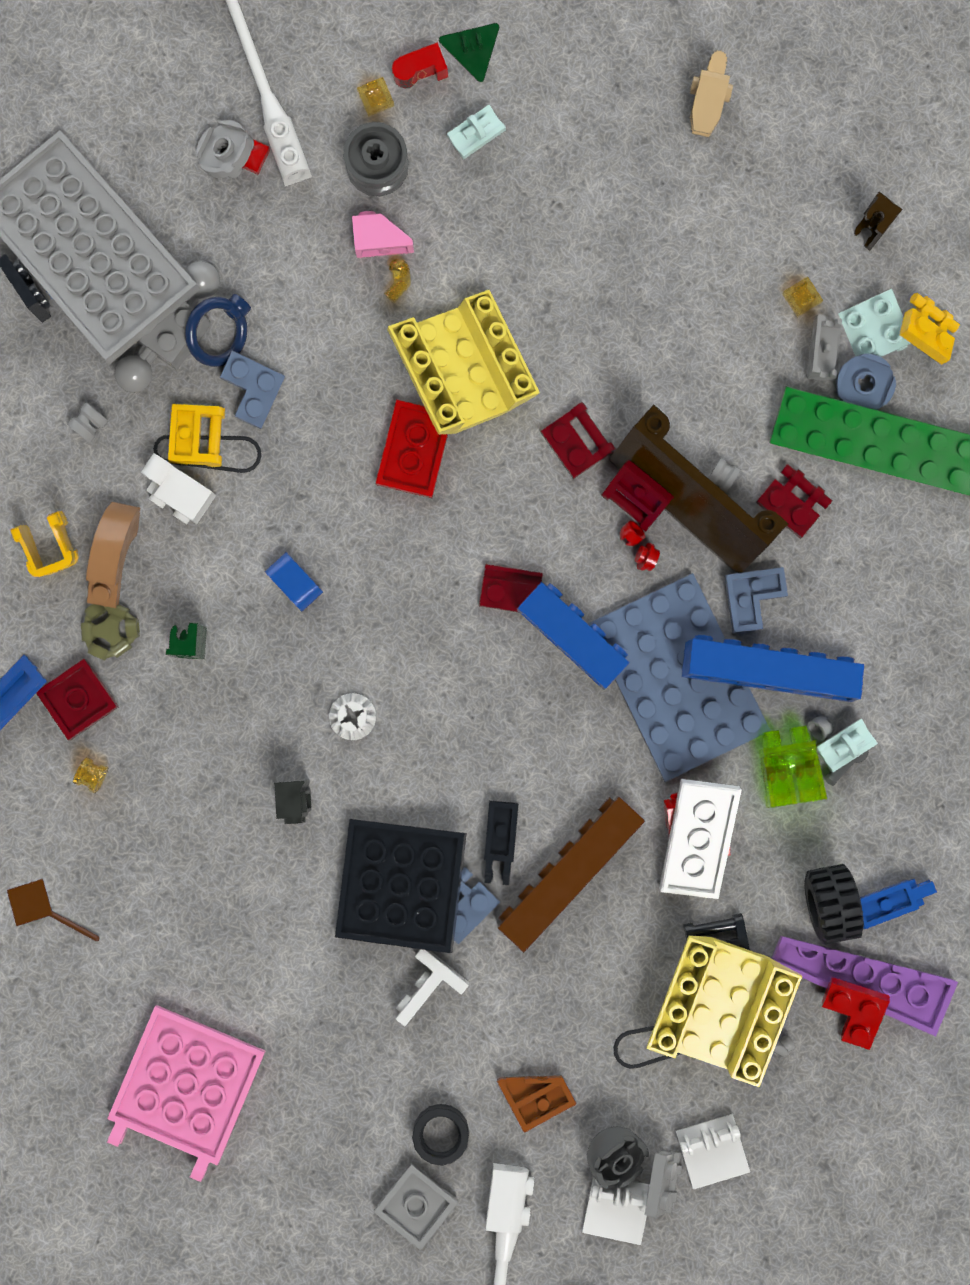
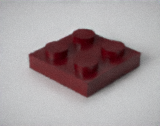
(77, 699)

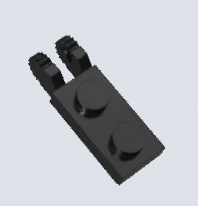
(500, 838)

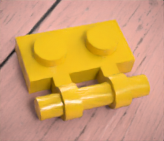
(928, 335)

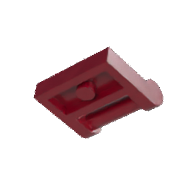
(570, 447)
(641, 491)

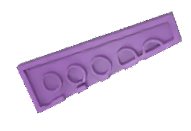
(914, 995)

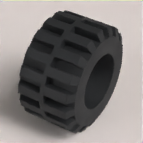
(833, 904)

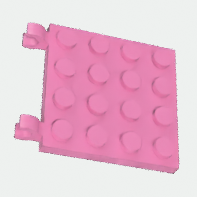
(185, 1087)

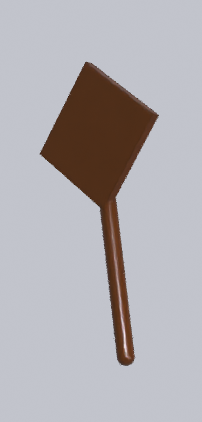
(32, 903)

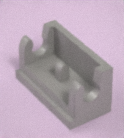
(824, 349)

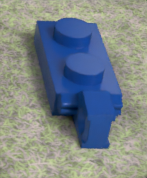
(894, 901)

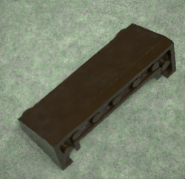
(697, 501)

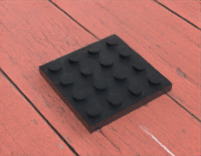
(401, 885)

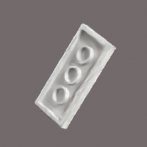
(699, 838)

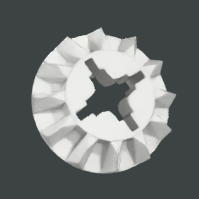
(365, 721)

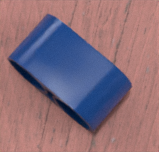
(293, 581)

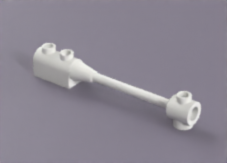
(277, 124)
(507, 1212)

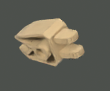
(710, 93)

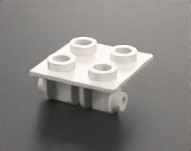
(713, 1151)
(617, 1211)

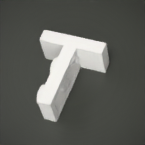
(427, 984)

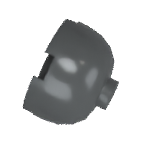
(616, 1156)

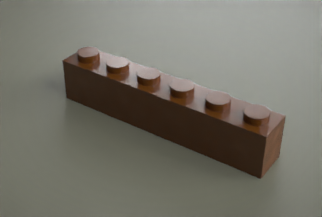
(570, 874)

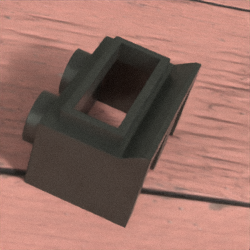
(292, 801)

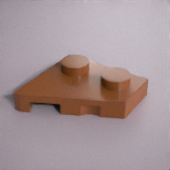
(536, 1098)

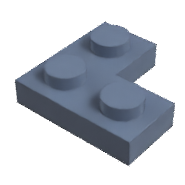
(258, 382)
(746, 591)

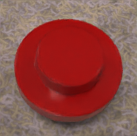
(647, 557)

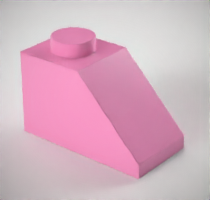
(378, 236)

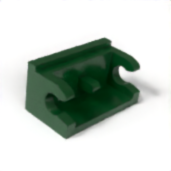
(188, 645)

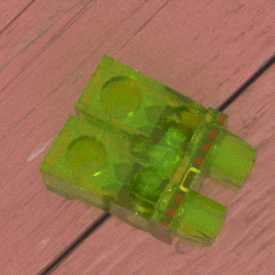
(792, 770)

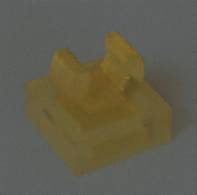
(375, 96)
(802, 296)

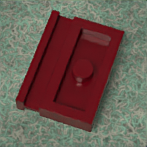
(507, 587)

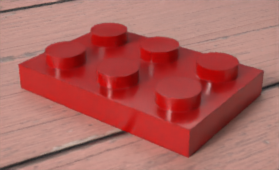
(411, 452)

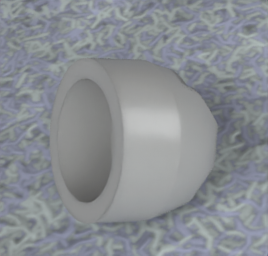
(825, 726)

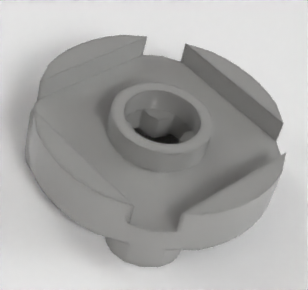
(233, 159)

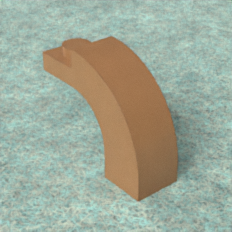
(108, 553)

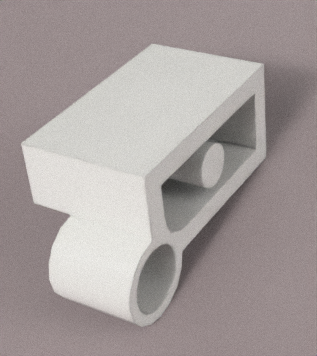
(176, 490)

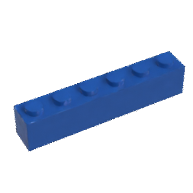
(772, 669)

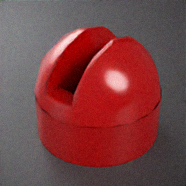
(632, 533)

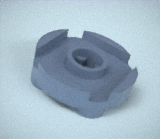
(880, 376)

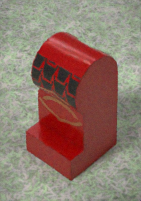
(419, 65)

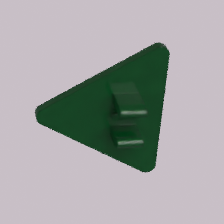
(472, 48)

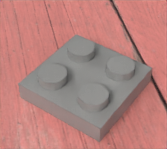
(416, 1206)

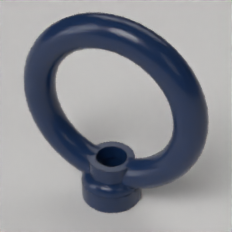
(236, 309)

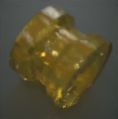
(90, 775)

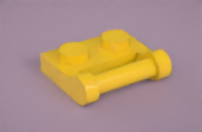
(186, 434)

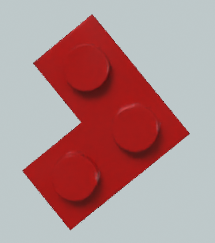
(861, 1005)

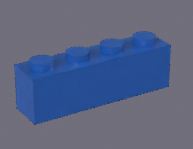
(572, 635)

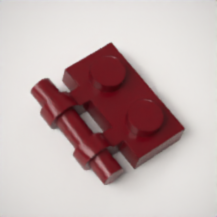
(789, 506)

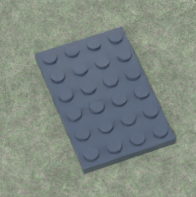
(677, 716)

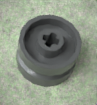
(376, 159)

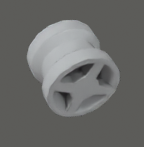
(724, 475)

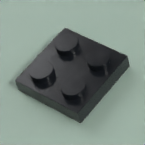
(25, 287)

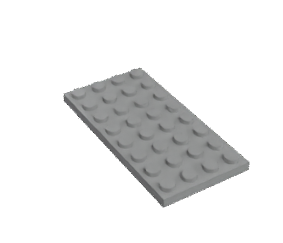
(88, 248)

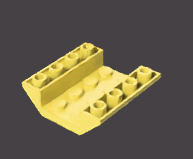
(464, 364)
(725, 1008)

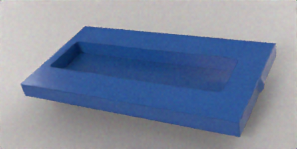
(18, 688)

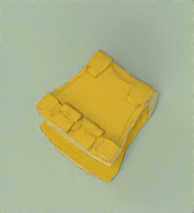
(34, 564)

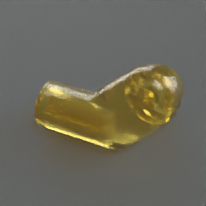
(401, 279)

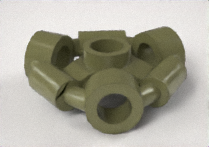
(109, 630)

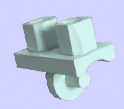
(476, 131)
(846, 745)

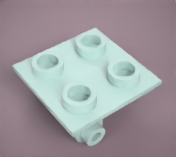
(875, 325)

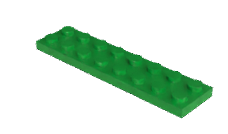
(873, 440)

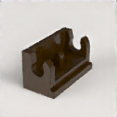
(878, 218)

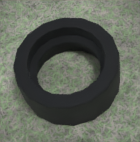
(421, 1147)

